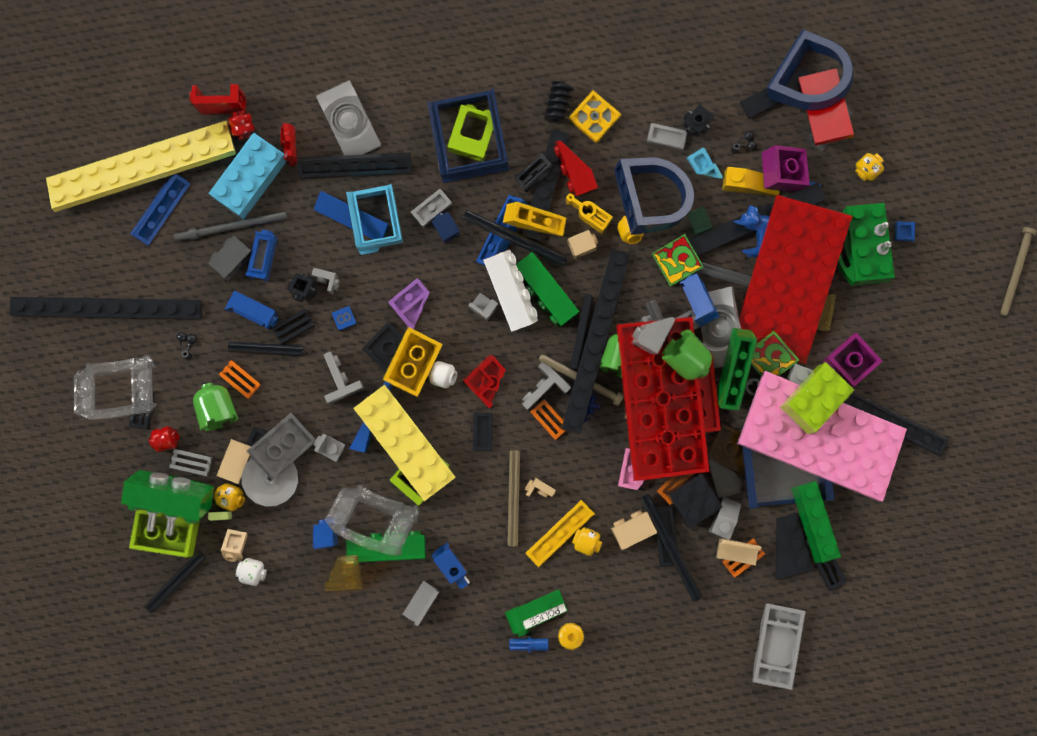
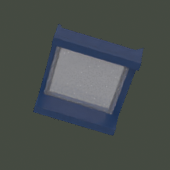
(771, 480)

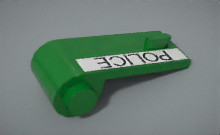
(535, 612)

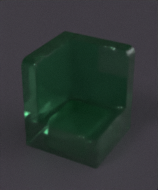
(699, 221)

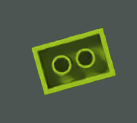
(817, 398)
(179, 544)

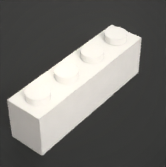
(511, 290)

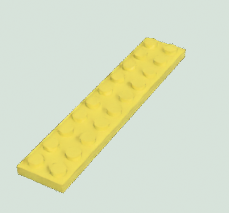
(140, 166)

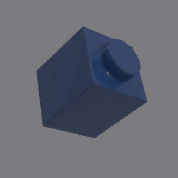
(445, 227)

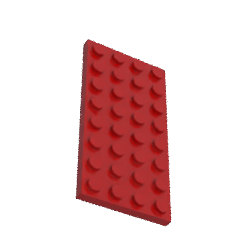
(794, 273)

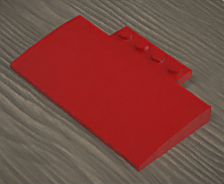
(664, 410)

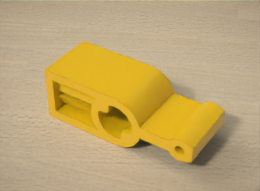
(598, 219)

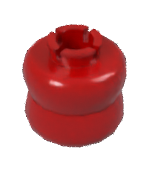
(241, 124)
(164, 439)

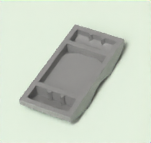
(348, 120)
(718, 332)
(778, 646)

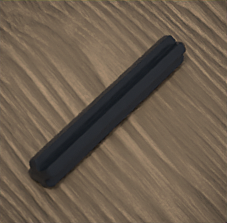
(271, 349)
(175, 582)

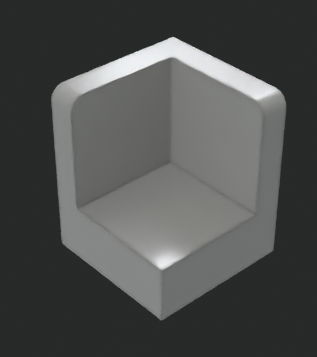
(483, 306)

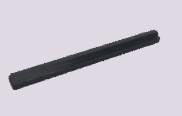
(514, 238)
(671, 547)

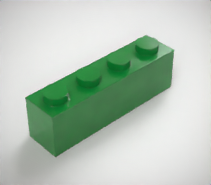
(547, 291)
(736, 368)
(815, 522)
(413, 548)

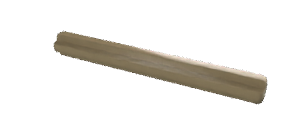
(513, 504)

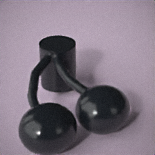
(751, 145)
(191, 339)

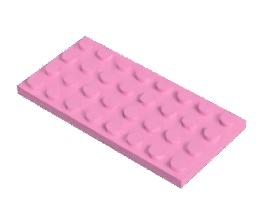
(847, 449)

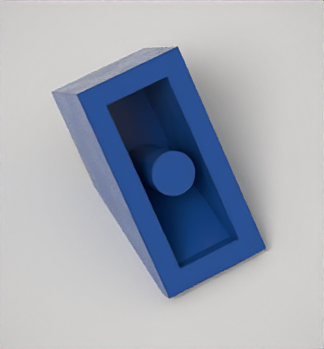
(323, 535)

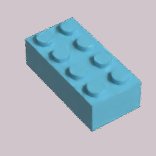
(248, 176)

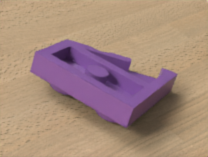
(410, 302)

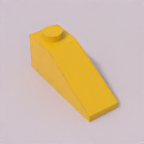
(745, 181)
(534, 219)

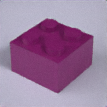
(785, 168)
(853, 359)

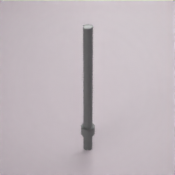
(195, 233)

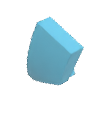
(703, 165)

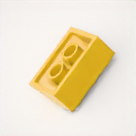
(412, 362)

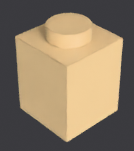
(582, 244)

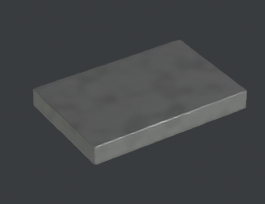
(281, 446)

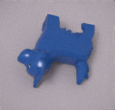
(754, 221)

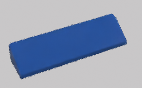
(160, 208)
(340, 212)
(496, 244)

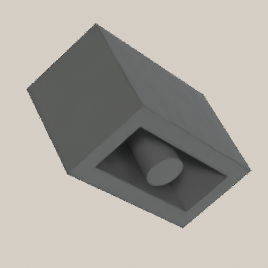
(230, 258)

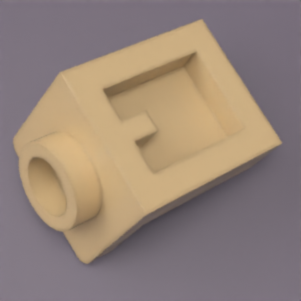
(543, 489)
(233, 545)

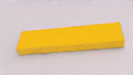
(560, 533)

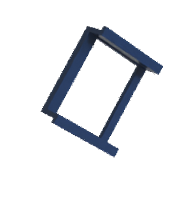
(471, 170)

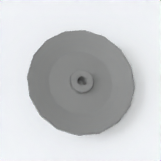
(263, 489)

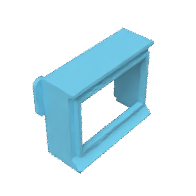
(371, 246)

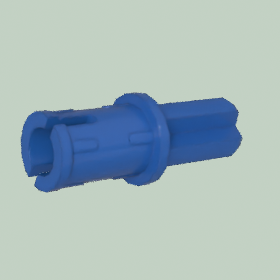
(528, 644)

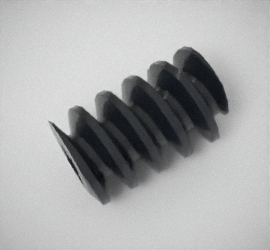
(557, 102)

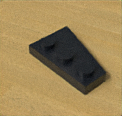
(791, 548)

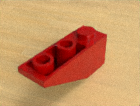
(578, 173)

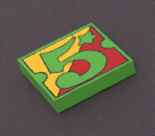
(677, 260)
(773, 355)

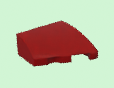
(288, 141)
(488, 372)

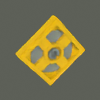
(594, 116)

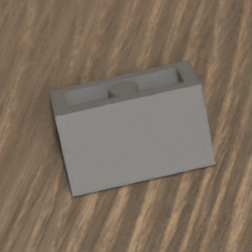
(421, 602)

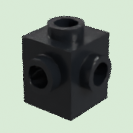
(697, 121)
(299, 282)

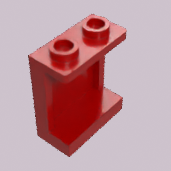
(218, 104)

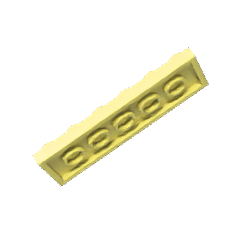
(404, 442)

